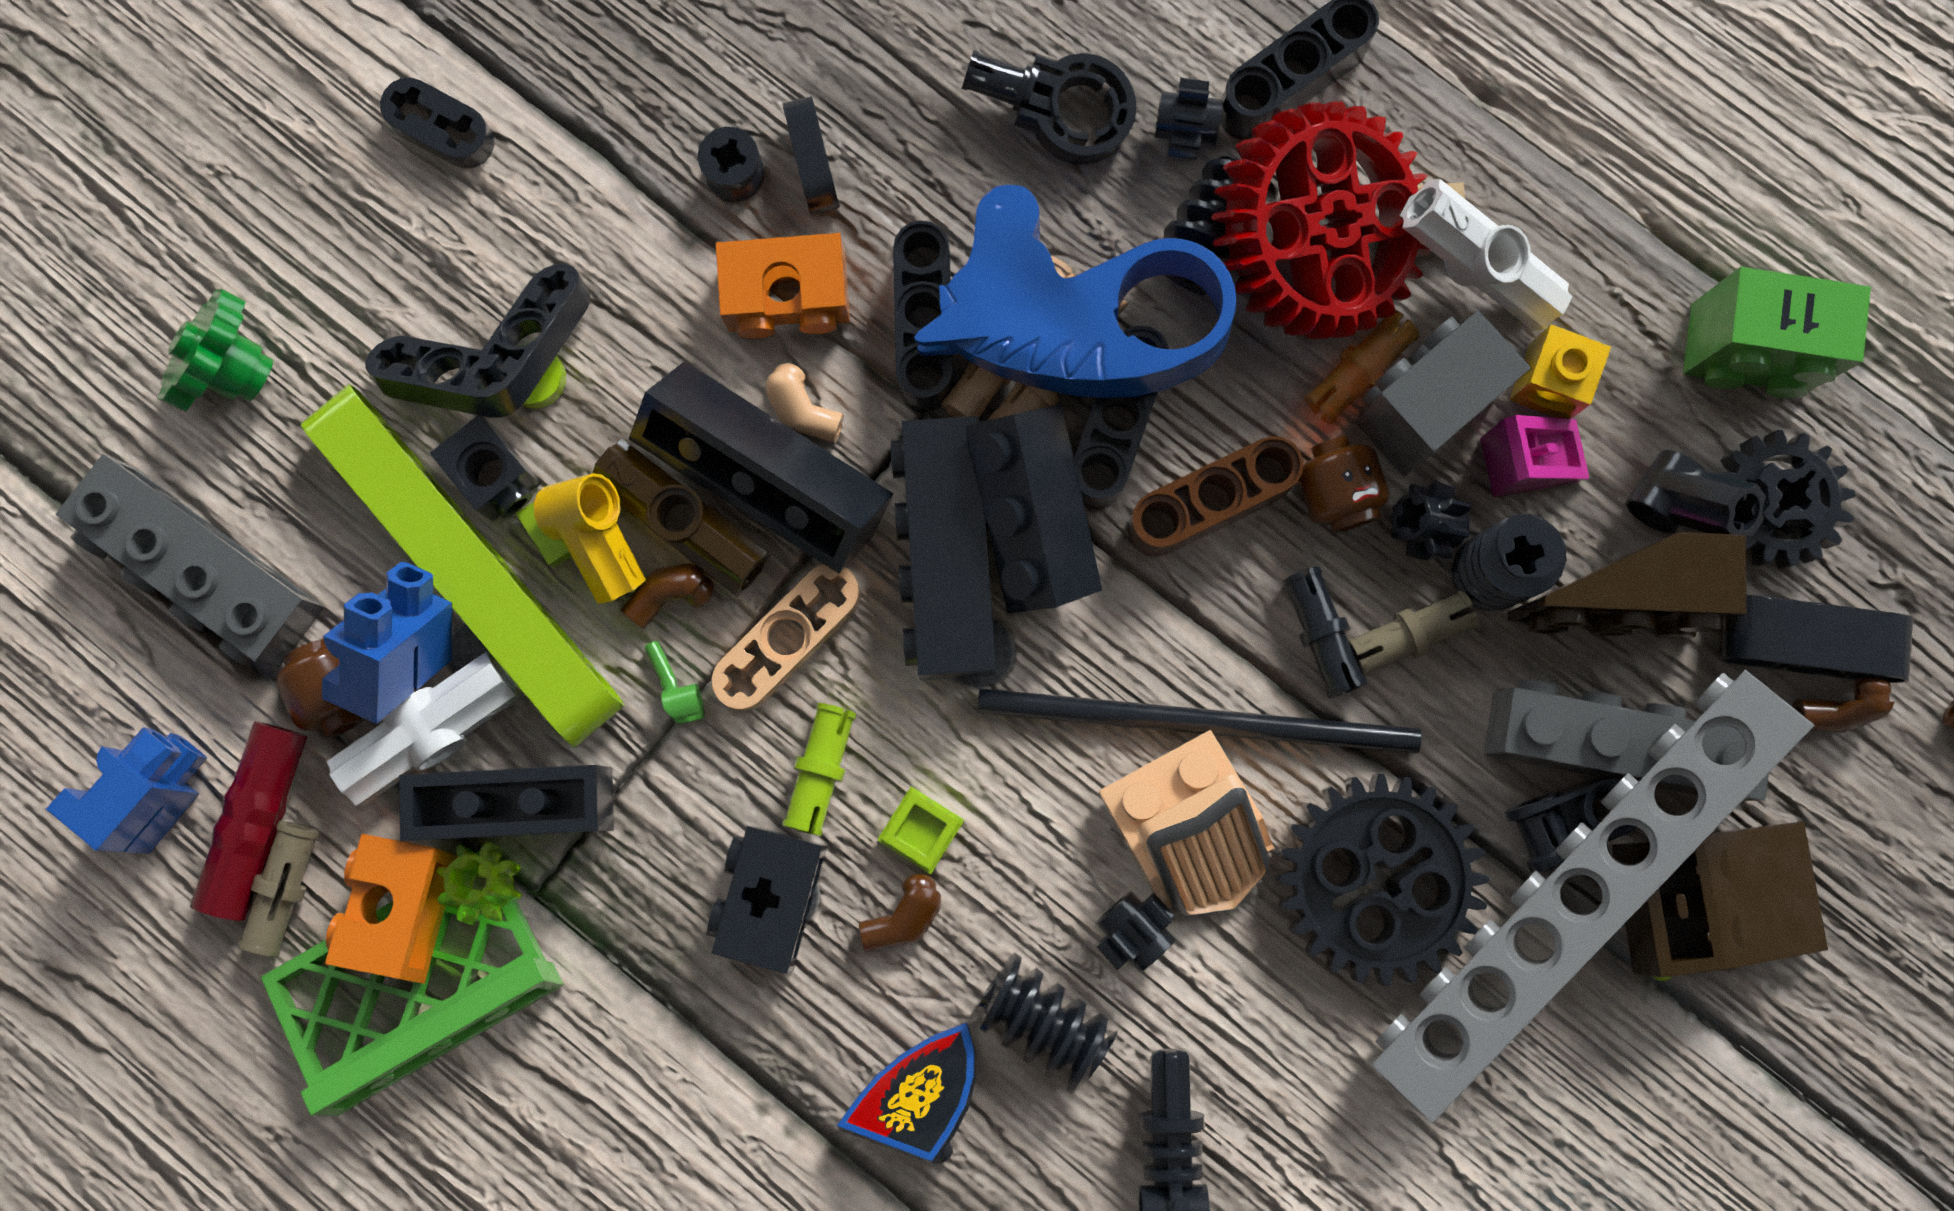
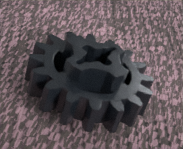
(1808, 504)

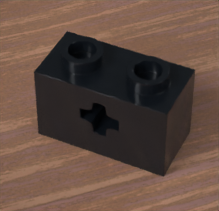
(776, 935)

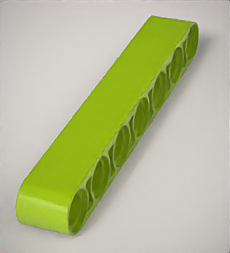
(463, 565)

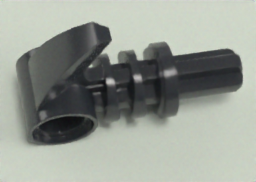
(1172, 1144)

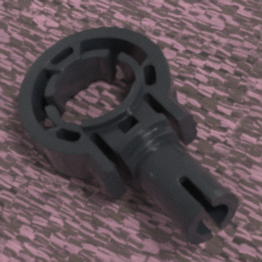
(1042, 113)

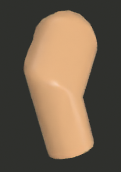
(793, 407)

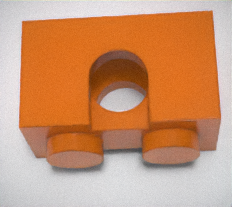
(752, 269)
(407, 937)

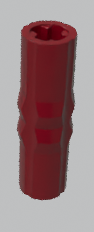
(248, 821)

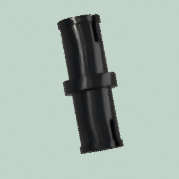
(1324, 632)

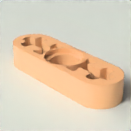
(763, 680)

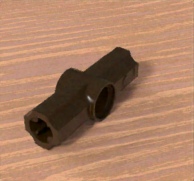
(709, 540)

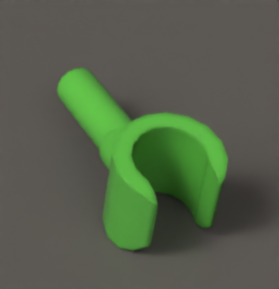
(680, 703)

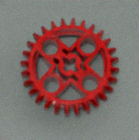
(1362, 290)

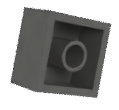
(1447, 386)

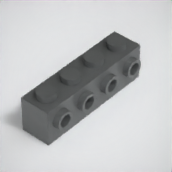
(189, 562)
(1596, 734)

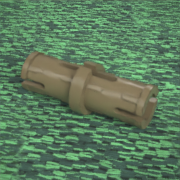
(1413, 632)
(264, 930)

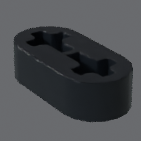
(443, 112)
(810, 155)

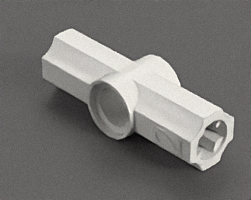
(1486, 255)
(423, 729)

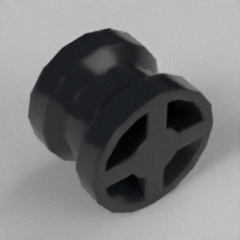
(732, 179)

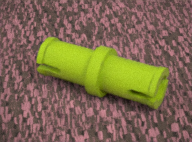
(819, 769)

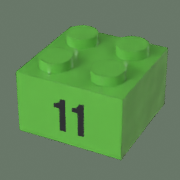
(1776, 332)

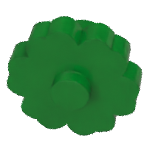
(214, 356)

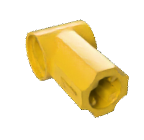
(585, 518)

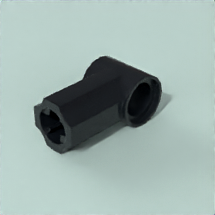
(1684, 494)

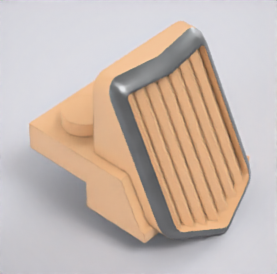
(1192, 828)

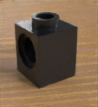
(465, 455)

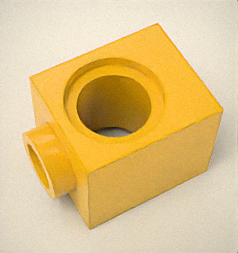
(1561, 373)

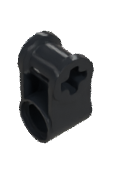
(1554, 816)

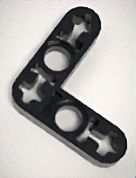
(500, 375)

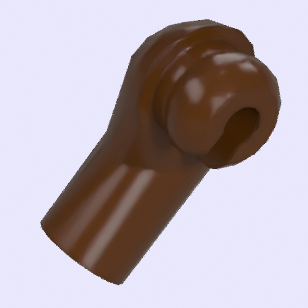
(668, 585)

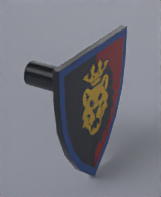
(918, 1098)

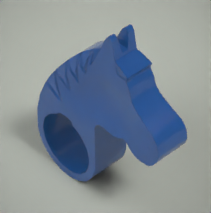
(1059, 332)

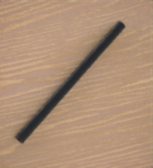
(1199, 721)

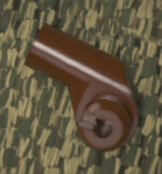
(1869, 705)
(910, 919)

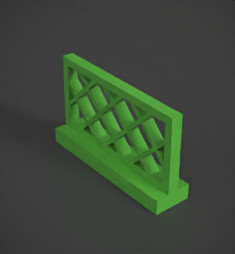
(418, 1037)

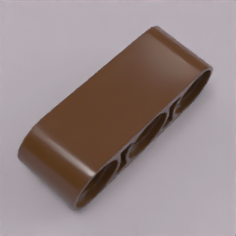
(1233, 473)

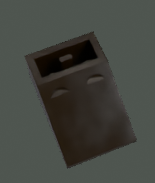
(1671, 585)
(1729, 904)

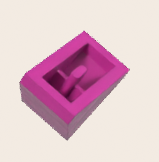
(1533, 454)

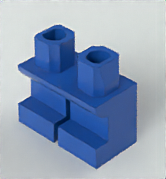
(388, 644)
(136, 796)

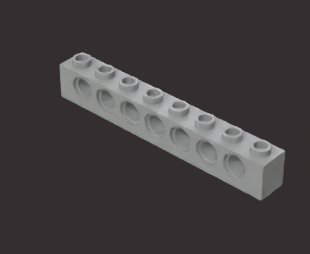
(1436, 1079)

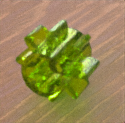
(460, 878)

